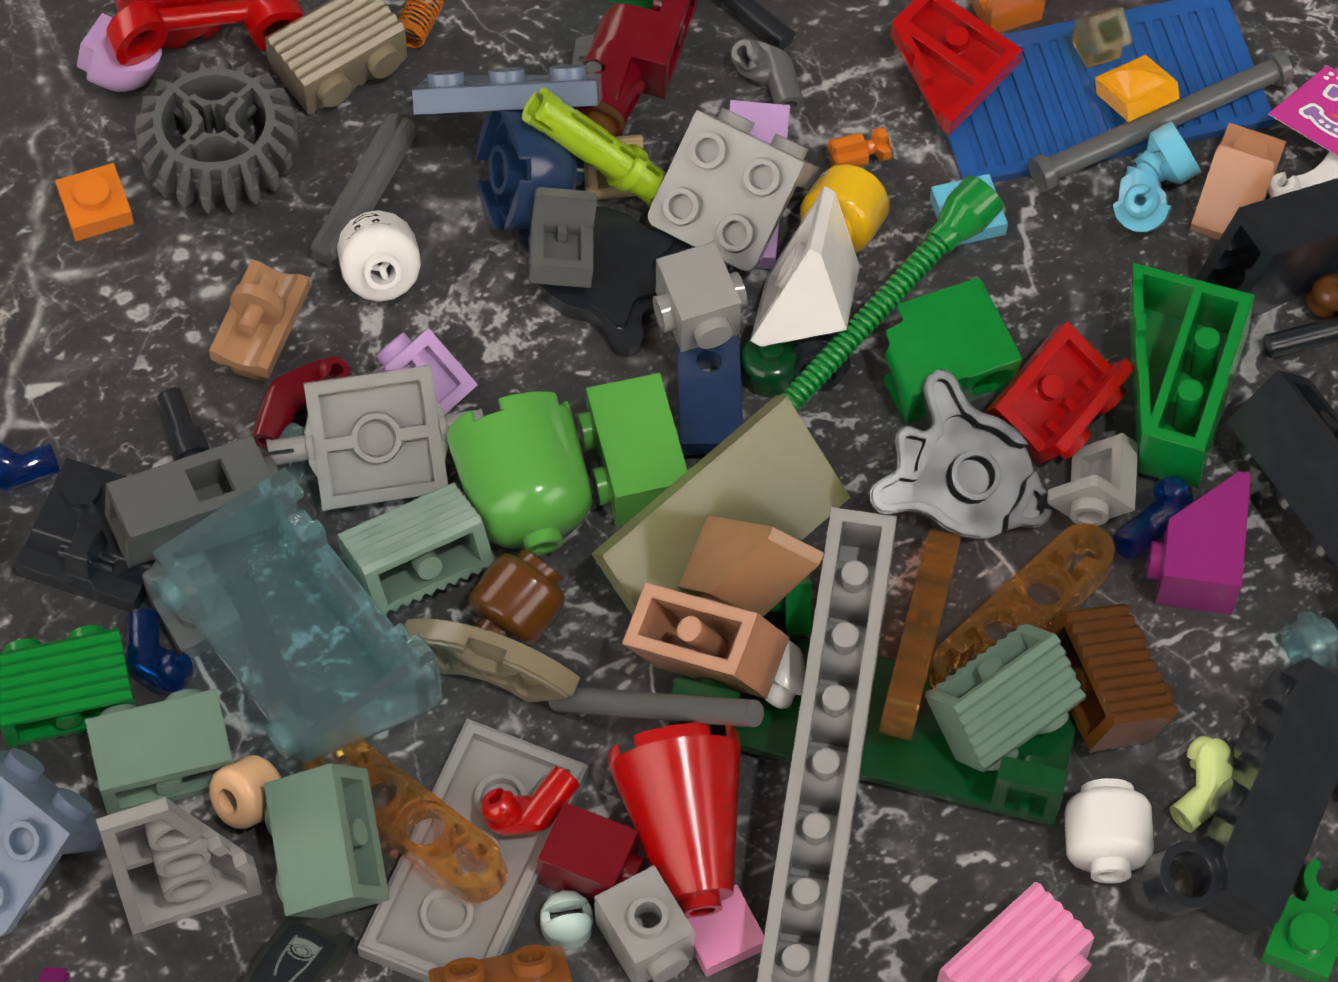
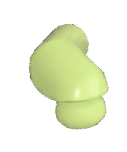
(1213, 766)

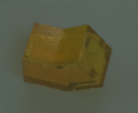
(1109, 25)

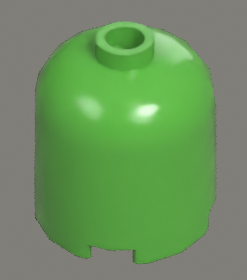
(523, 471)

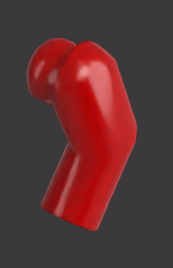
(529, 813)

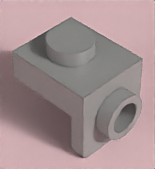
(1100, 482)

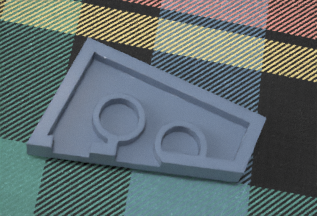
(503, 89)

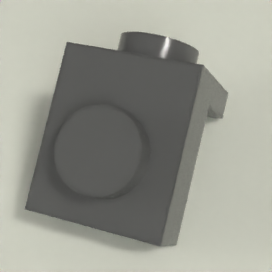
(562, 237)

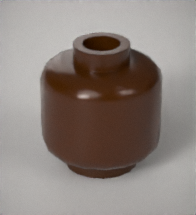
(518, 597)

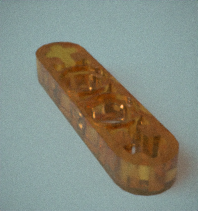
(1016, 607)
(920, 635)
(416, 804)

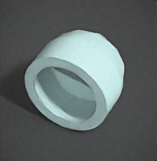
(569, 929)

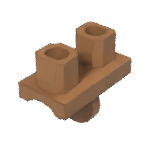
(259, 320)

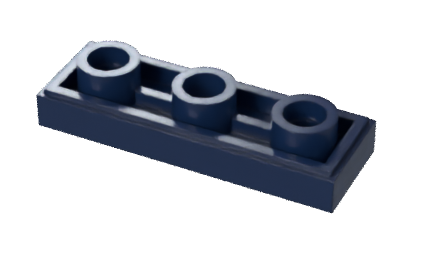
(708, 400)

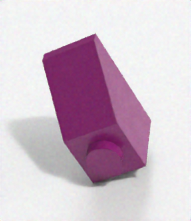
(1204, 550)

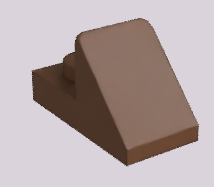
(1236, 177)

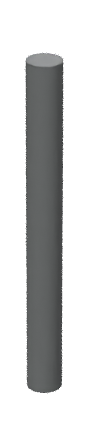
(662, 707)

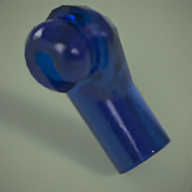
(1152, 522)

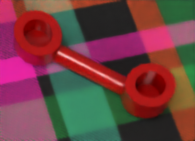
(142, 28)

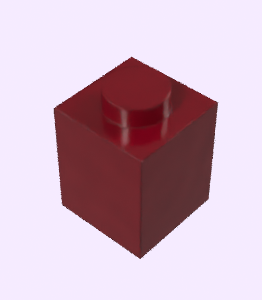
(588, 853)

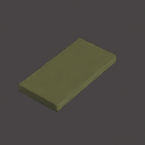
(757, 475)

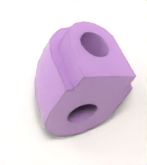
(104, 69)

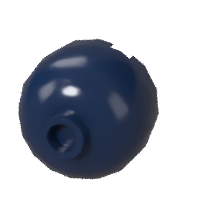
(517, 165)

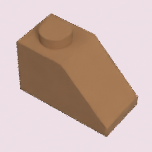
(747, 564)

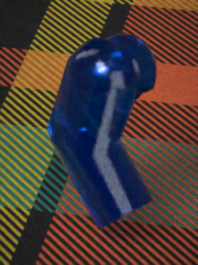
(26, 467)
(151, 661)

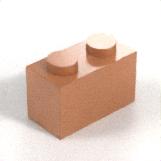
(706, 640)

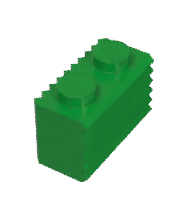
(61, 683)

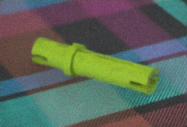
(622, 164)

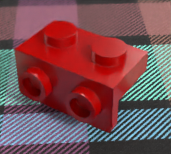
(1060, 394)

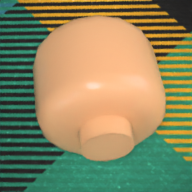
(239, 791)

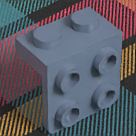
(35, 831)

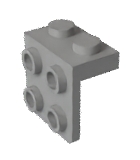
(729, 187)

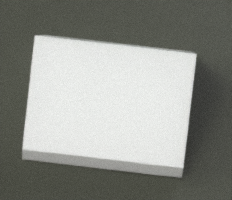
(812, 279)

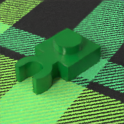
(1307, 932)

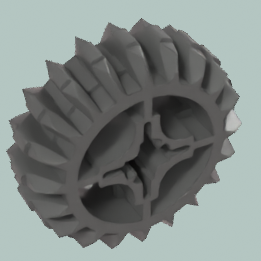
(216, 157)

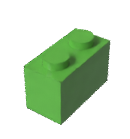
(633, 444)

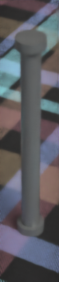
(1047, 170)

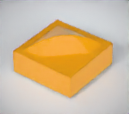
(1137, 88)

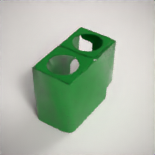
(951, 332)

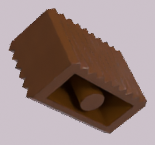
(1122, 689)

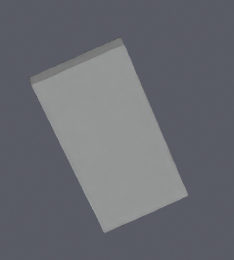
(424, 921)

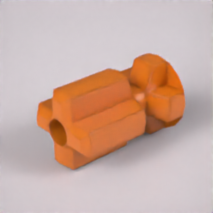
(856, 149)

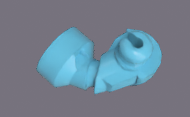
(1141, 200)

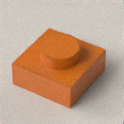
(94, 202)

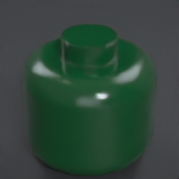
(767, 368)

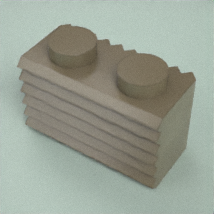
(336, 50)

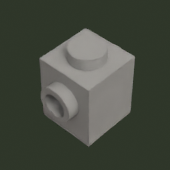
(698, 297)
(645, 927)

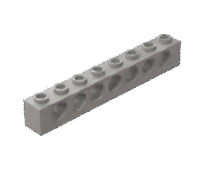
(828, 749)

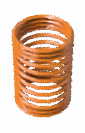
(424, 9)

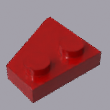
(952, 57)

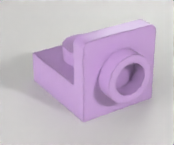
(449, 377)

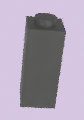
(172, 497)

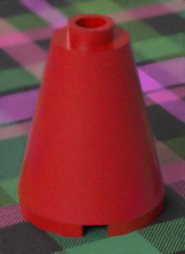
(685, 804)

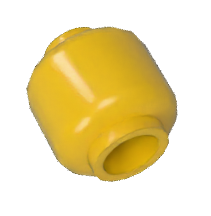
(860, 198)

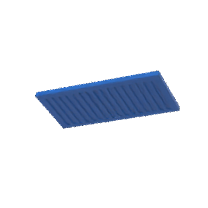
(1054, 100)

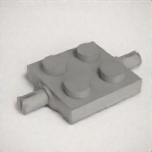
(372, 437)

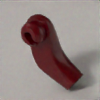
(287, 396)

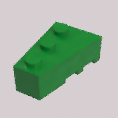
(1185, 361)

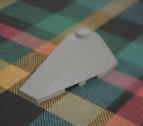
(173, 864)

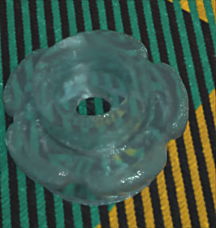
(1312, 639)

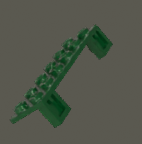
(1021, 787)

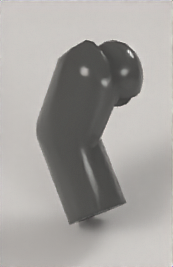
(770, 68)

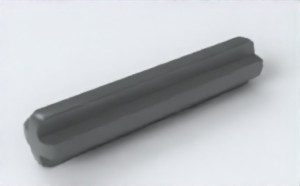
(365, 184)

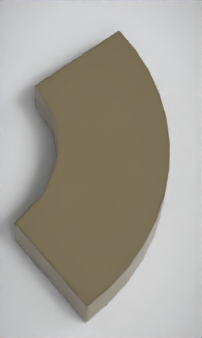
(495, 659)

